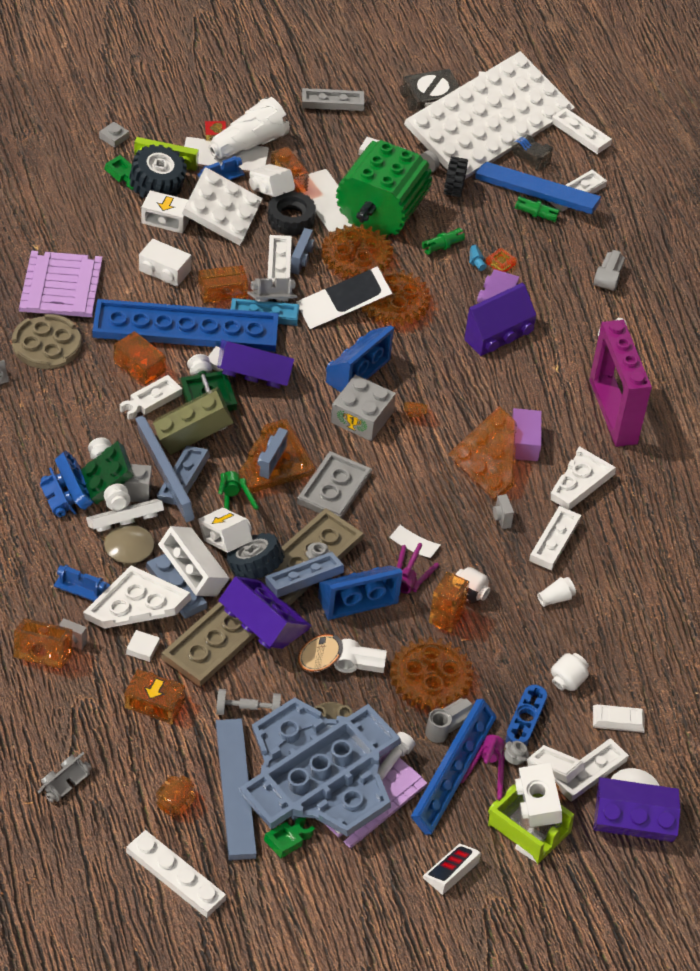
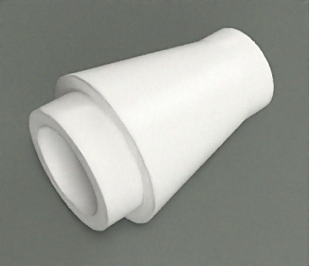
(557, 592)

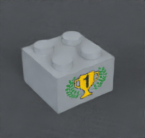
(363, 407)

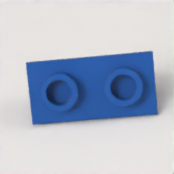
(229, 168)
(62, 500)
(80, 584)

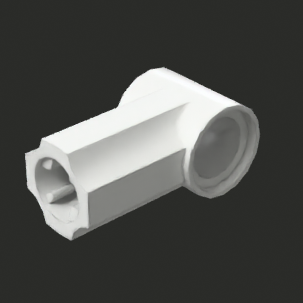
(361, 658)

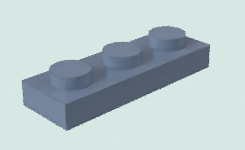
(187, 470)
(165, 570)
(304, 574)

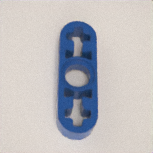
(74, 479)
(525, 707)

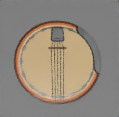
(320, 652)

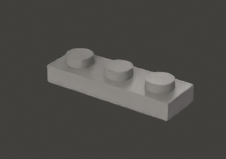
(332, 99)

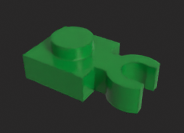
(119, 169)
(287, 839)

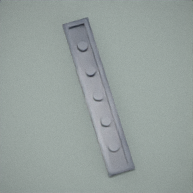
(165, 469)
(234, 775)

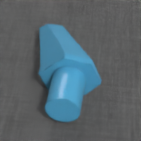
(477, 258)

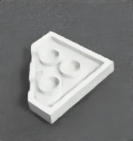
(136, 598)

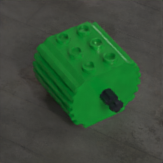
(384, 187)

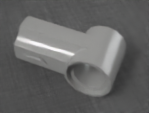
(609, 273)
(446, 720)

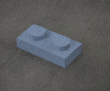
(300, 254)
(275, 448)

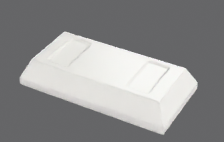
(618, 718)

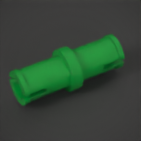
(537, 209)
(443, 241)

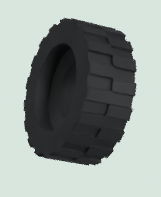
(291, 225)

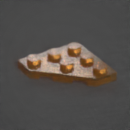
(489, 453)
(291, 466)

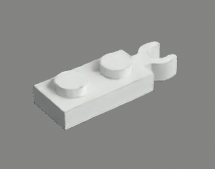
(151, 397)

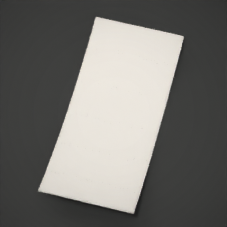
(405, 537)

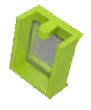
(537, 841)

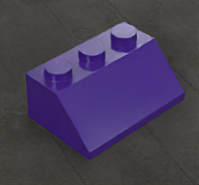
(500, 320)
(254, 364)
(263, 612)
(637, 809)

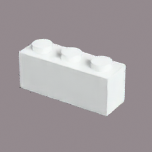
(193, 561)

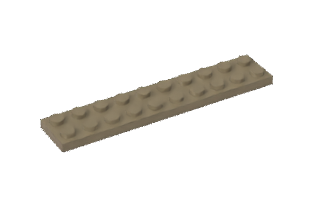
(220, 636)

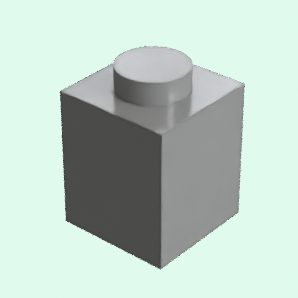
(140, 484)

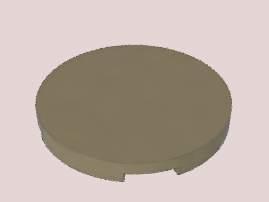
(46, 341)

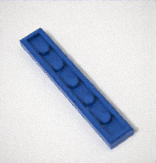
(538, 187)
(453, 767)

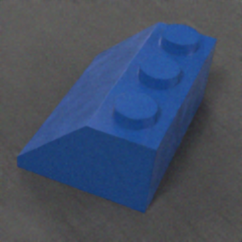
(362, 358)
(360, 591)

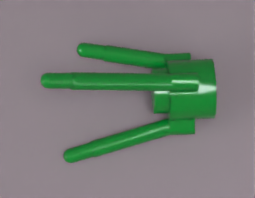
(231, 486)

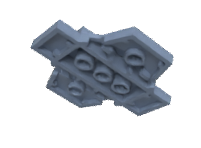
(320, 767)

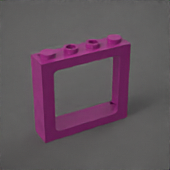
(624, 411)

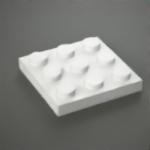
(222, 206)

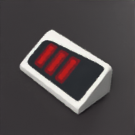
(452, 867)

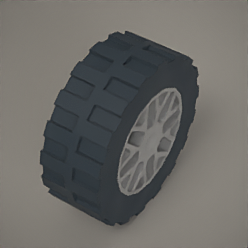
(256, 557)

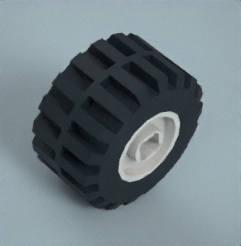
(157, 171)

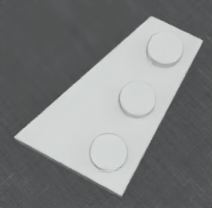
(582, 477)

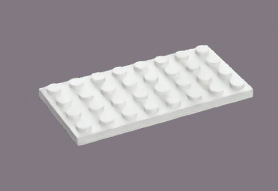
(489, 114)

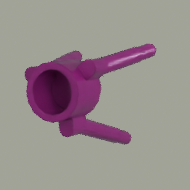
(409, 580)
(491, 752)

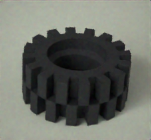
(456, 176)

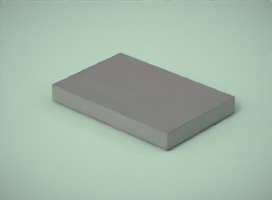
(334, 485)

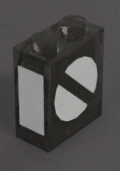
(426, 88)

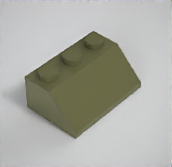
(193, 421)

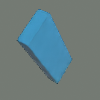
(287, 312)

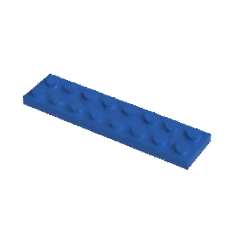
(185, 324)

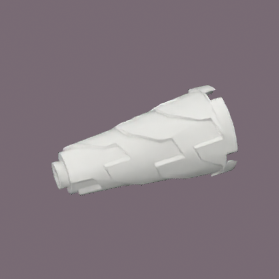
(256, 127)

